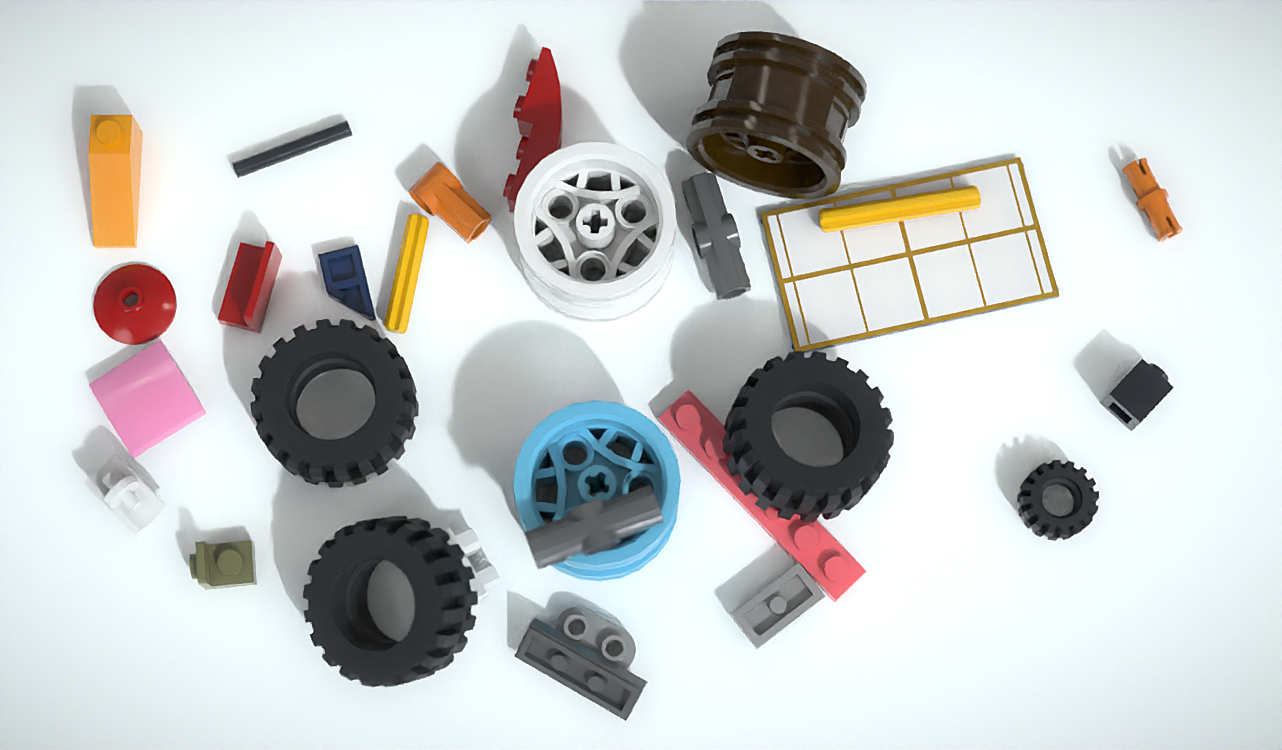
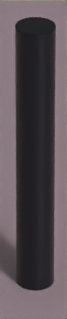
(292, 149)

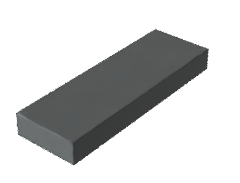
(580, 669)

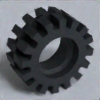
(1068, 477)

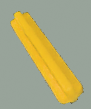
(406, 274)

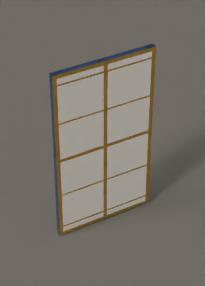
(912, 270)

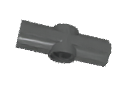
(715, 236)
(594, 527)

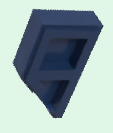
(347, 280)

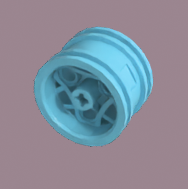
(580, 427)

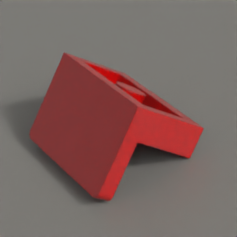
(250, 286)

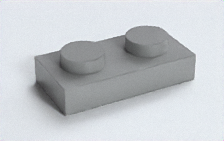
(777, 606)

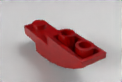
(539, 118)

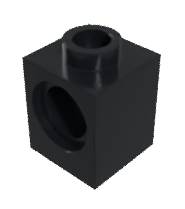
(1138, 394)

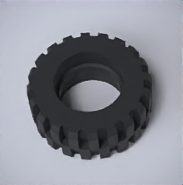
(305, 358)
(839, 397)
(341, 610)

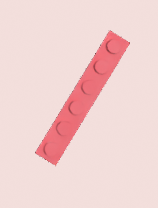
(804, 542)

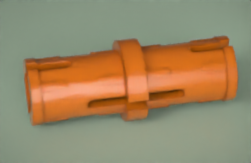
(1152, 199)

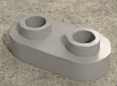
(598, 634)

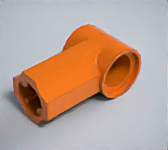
(442, 195)

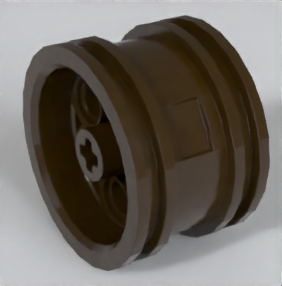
(777, 115)

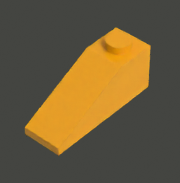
(115, 179)

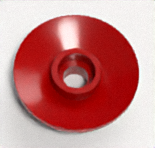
(145, 319)

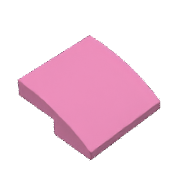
(147, 399)

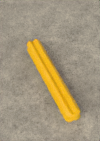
(899, 208)

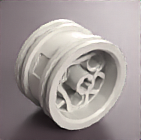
(595, 231)

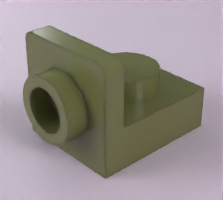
(223, 564)

